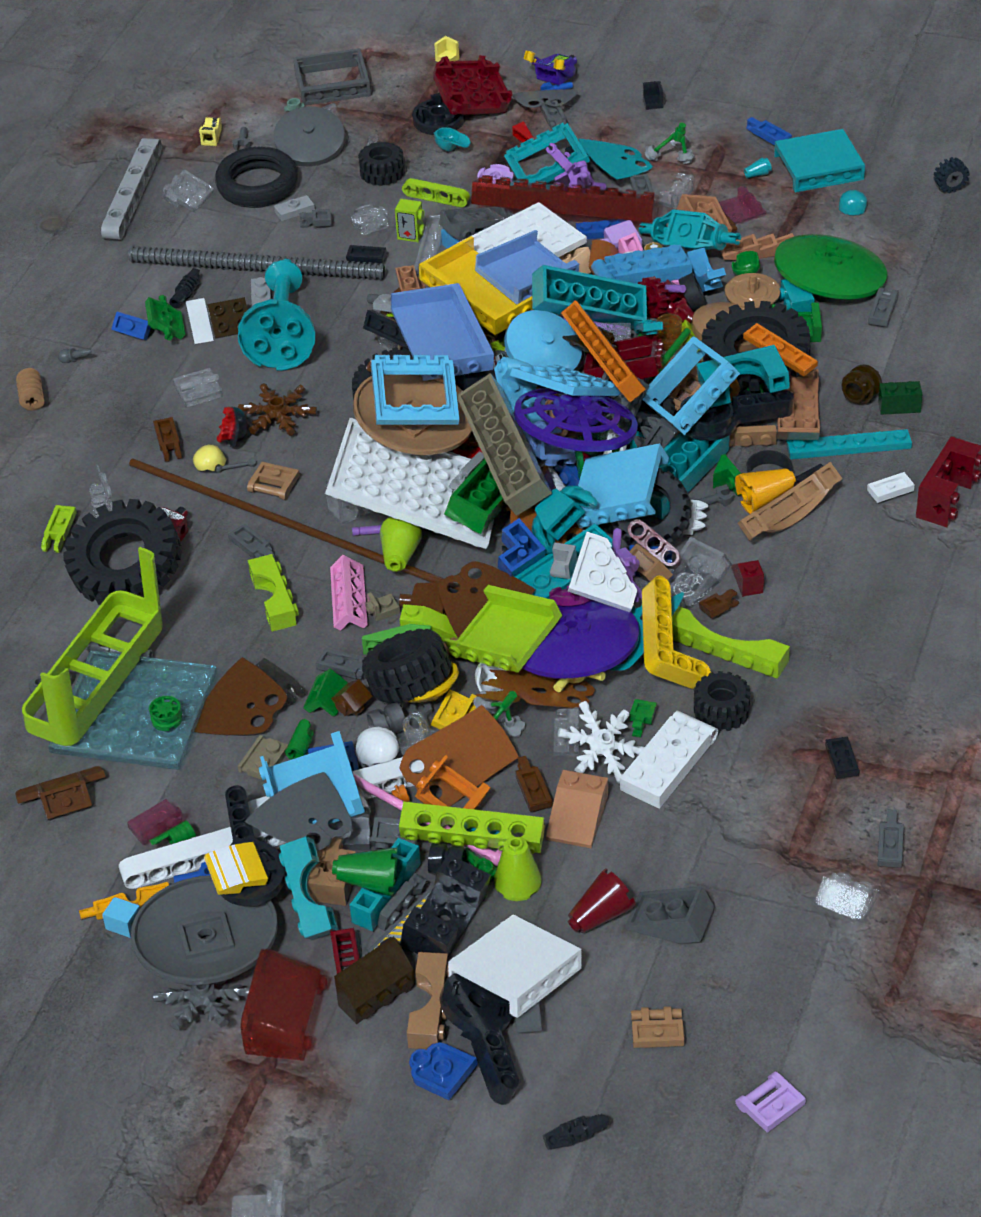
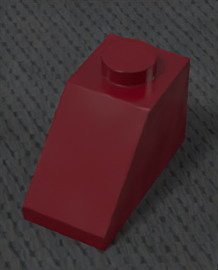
(749, 577)

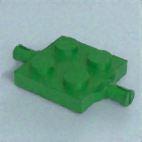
(164, 318)

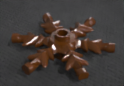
(277, 409)

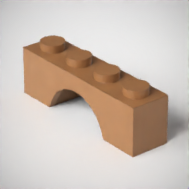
(426, 1023)

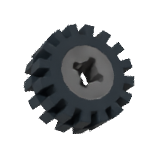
(951, 175)

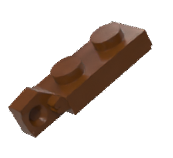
(532, 785)

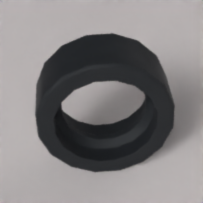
(693, 293)

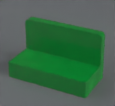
(323, 689)

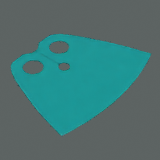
(609, 158)

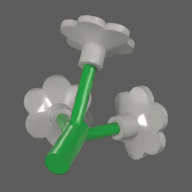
(511, 724)

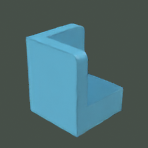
(120, 916)

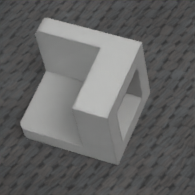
(564, 560)

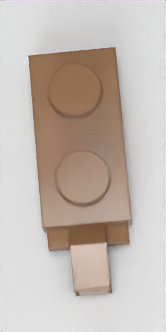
(753, 436)

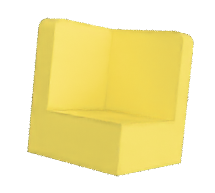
(446, 47)

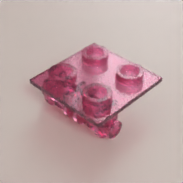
(742, 207)

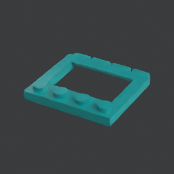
(543, 140)

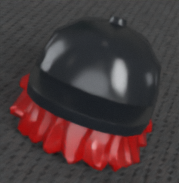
(233, 426)

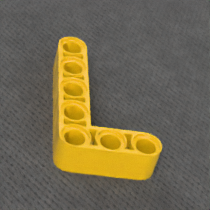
(658, 638)

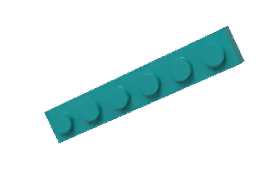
(850, 444)

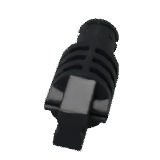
(185, 288)

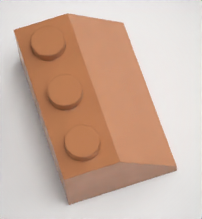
(706, 205)

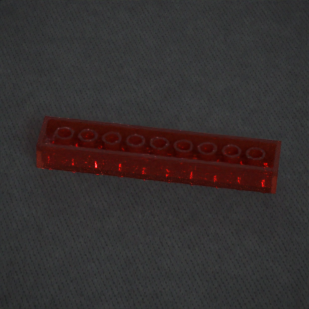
(565, 199)

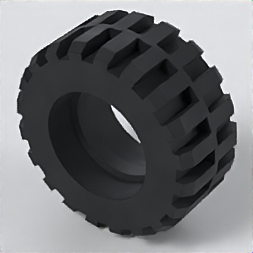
(679, 513)
(406, 666)

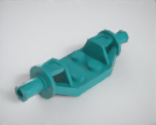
(690, 231)

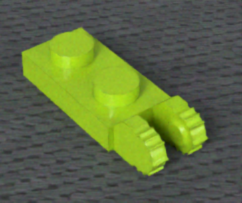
(58, 527)

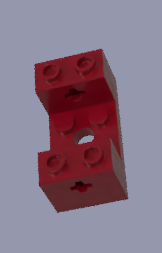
(938, 492)

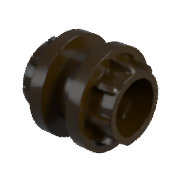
(861, 384)

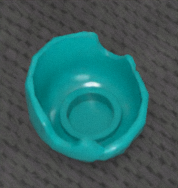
(853, 202)

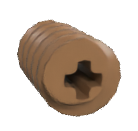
(30, 389)

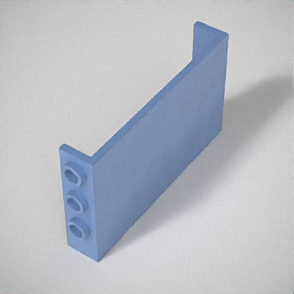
(442, 324)

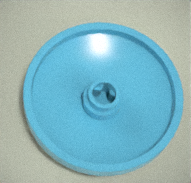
(539, 341)

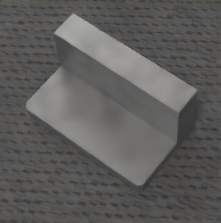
(359, 834)

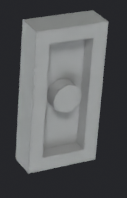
(293, 207)

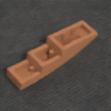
(763, 246)

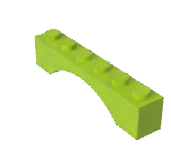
(762, 655)

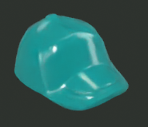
(449, 139)

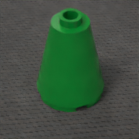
(368, 870)

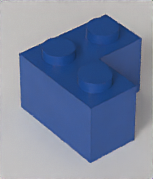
(522, 546)

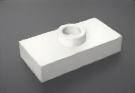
(890, 487)

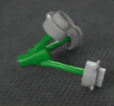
(676, 139)

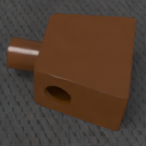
(424, 595)

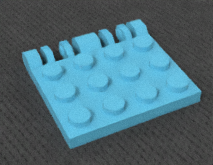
(566, 380)

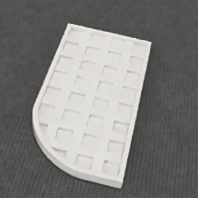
(552, 231)

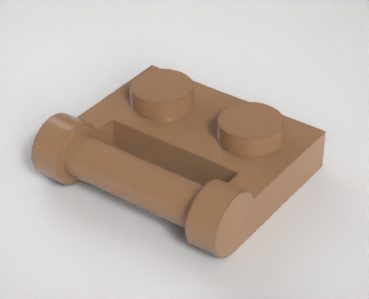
(273, 475)

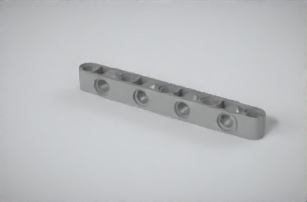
(131, 189)

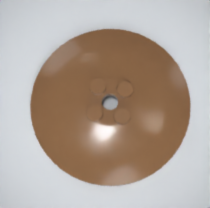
(410, 438)

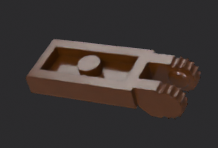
(167, 437)

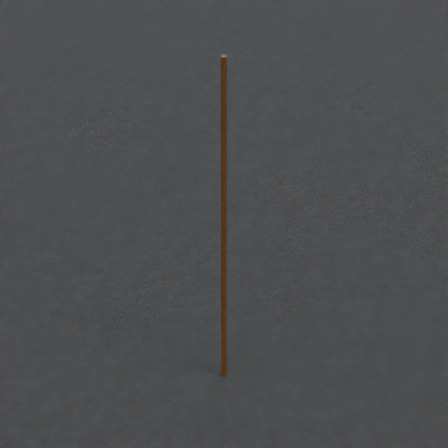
(283, 520)

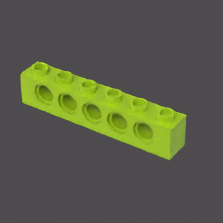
(484, 821)

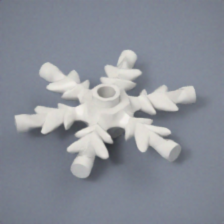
(601, 741)

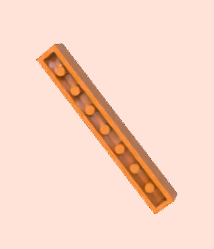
(603, 351)

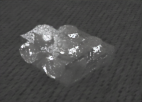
(187, 191)

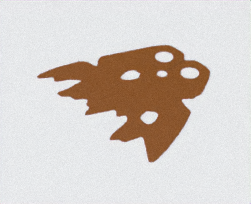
(524, 681)

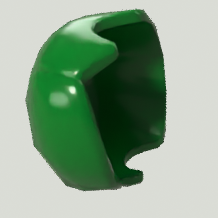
(746, 263)

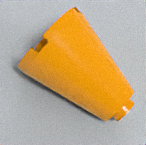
(763, 487)

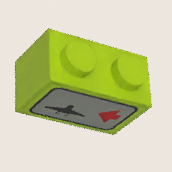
(409, 220)

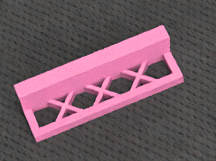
(342, 592)

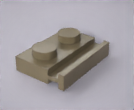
(270, 749)

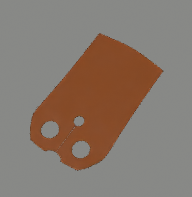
(474, 750)

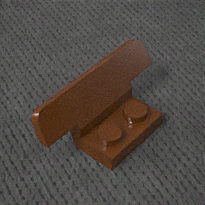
(63, 793)

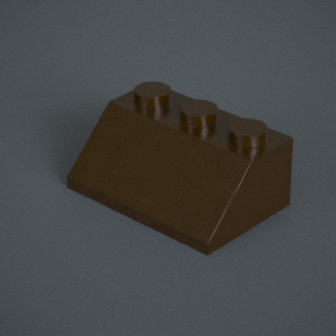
(374, 981)

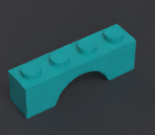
(299, 859)
(368, 904)

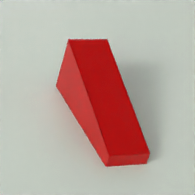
(521, 132)

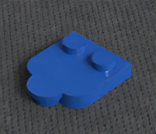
(441, 1069)

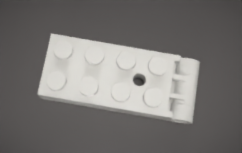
(667, 759)

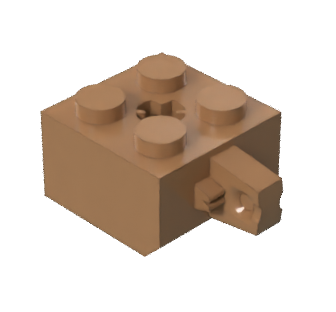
(322, 883)

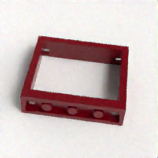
(630, 349)

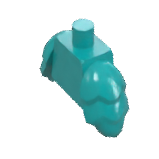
(559, 513)

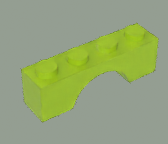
(279, 608)

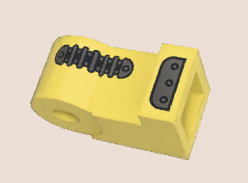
(211, 128)

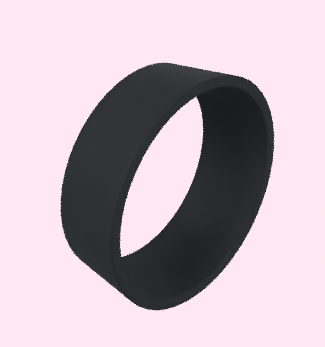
(768, 457)

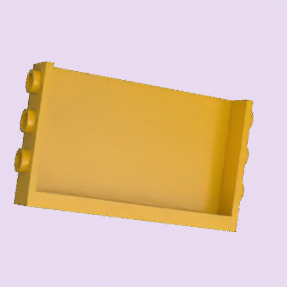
(456, 266)

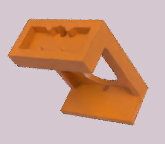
(441, 771)

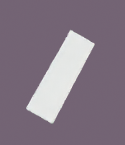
(199, 321)

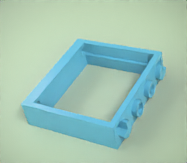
(704, 396)

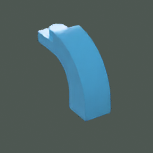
(702, 270)

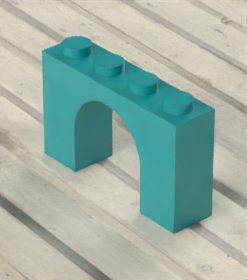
(761, 362)

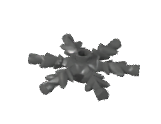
(201, 998)

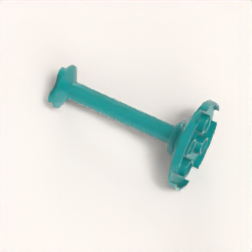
(276, 329)

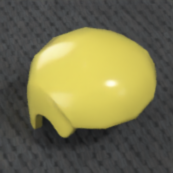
(208, 457)

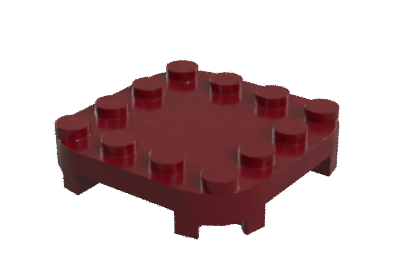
(471, 86)

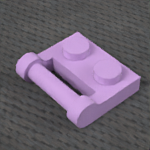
(776, 1106)

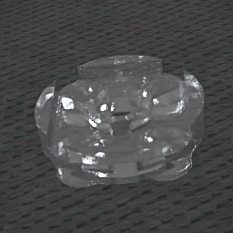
(377, 221)

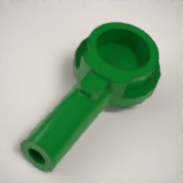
(481, 863)

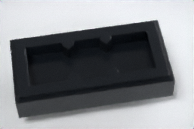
(366, 254)
(842, 757)

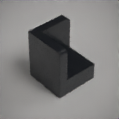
(652, 95)

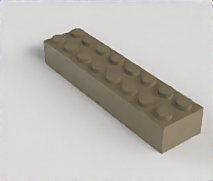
(503, 445)

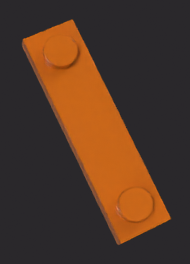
(791, 356)

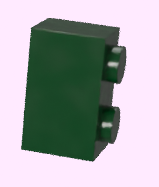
(900, 397)

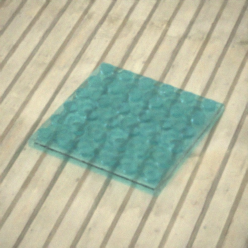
(125, 727)

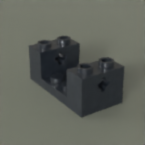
(456, 893)

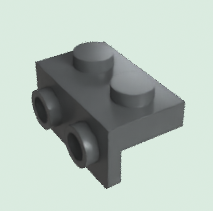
(386, 833)

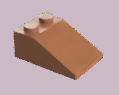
(577, 808)

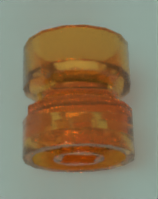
(671, 329)

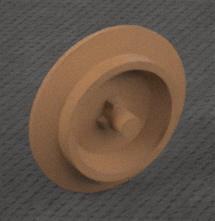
(752, 287)

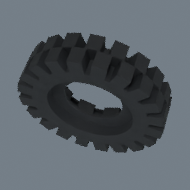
(728, 328)
(84, 549)

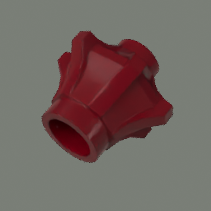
(681, 309)

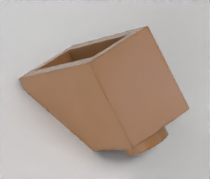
(649, 564)

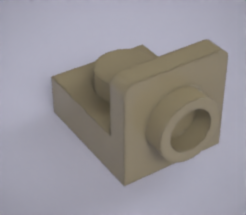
(381, 607)

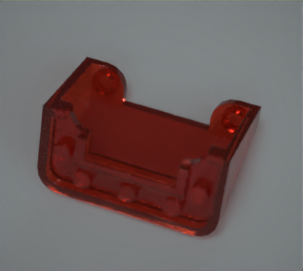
(280, 1006)

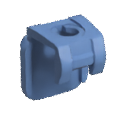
(549, 453)

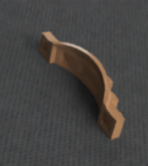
(791, 505)

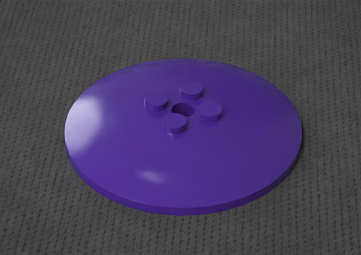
(585, 641)

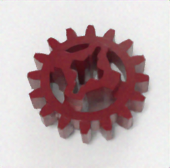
(655, 296)

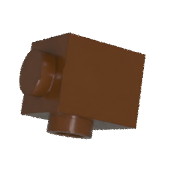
(351, 698)

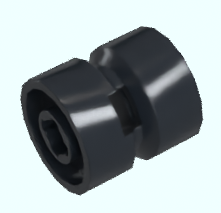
(439, 852)

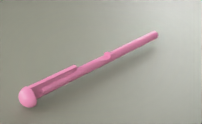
(398, 803)

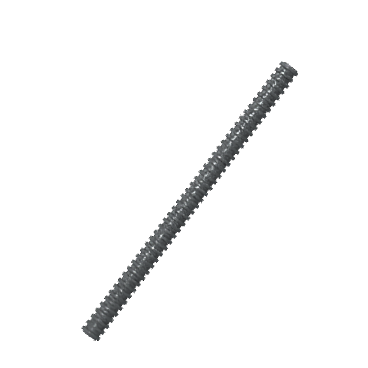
(254, 262)

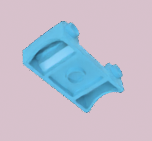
(515, 387)

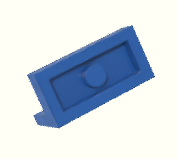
(131, 326)

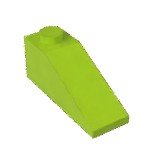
(425, 616)

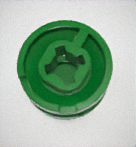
(165, 714)

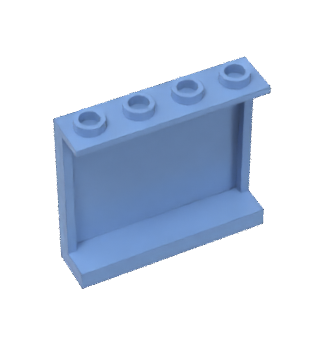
(513, 262)

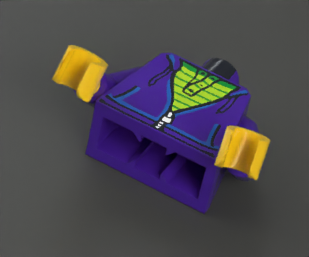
(554, 68)

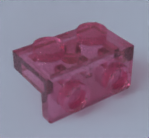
(155, 821)

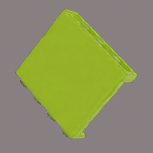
(506, 629)

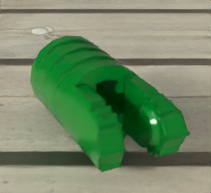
(300, 740)
(176, 834)

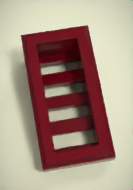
(343, 936)

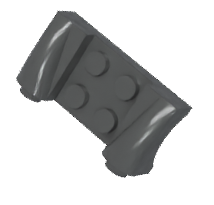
(464, 222)

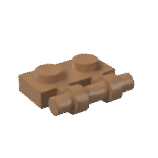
(657, 1032)

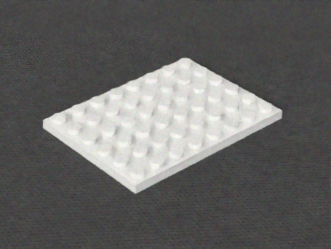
(400, 484)

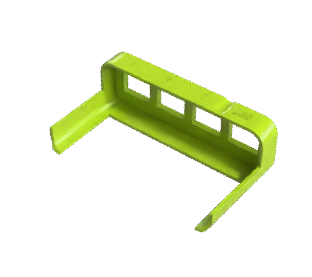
(55, 688)

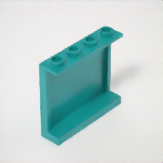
(820, 160)

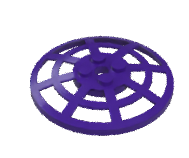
(580, 414)

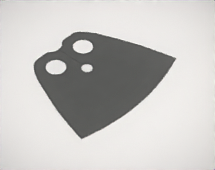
(288, 811)

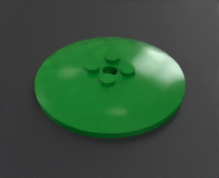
(830, 266)

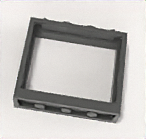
(332, 91)

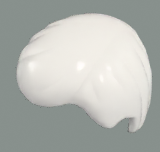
(376, 746)

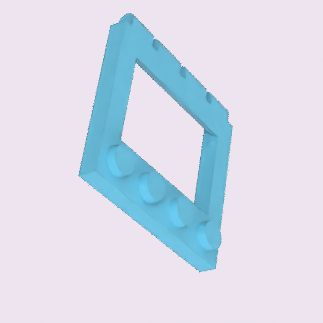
(407, 414)

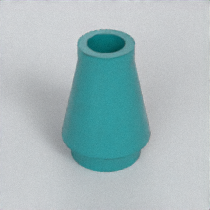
(758, 168)

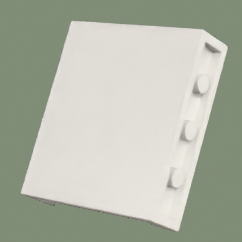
(518, 963)

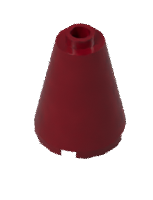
(600, 903)

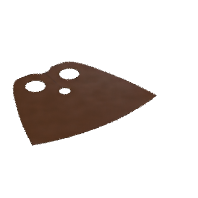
(464, 605)
(226, 705)

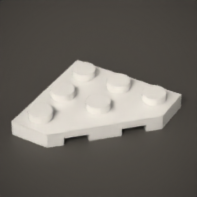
(602, 575)

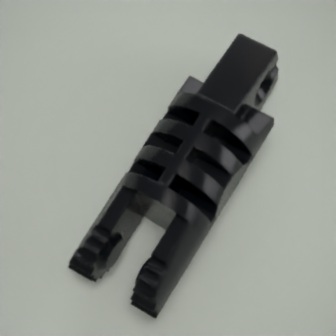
(575, 1131)

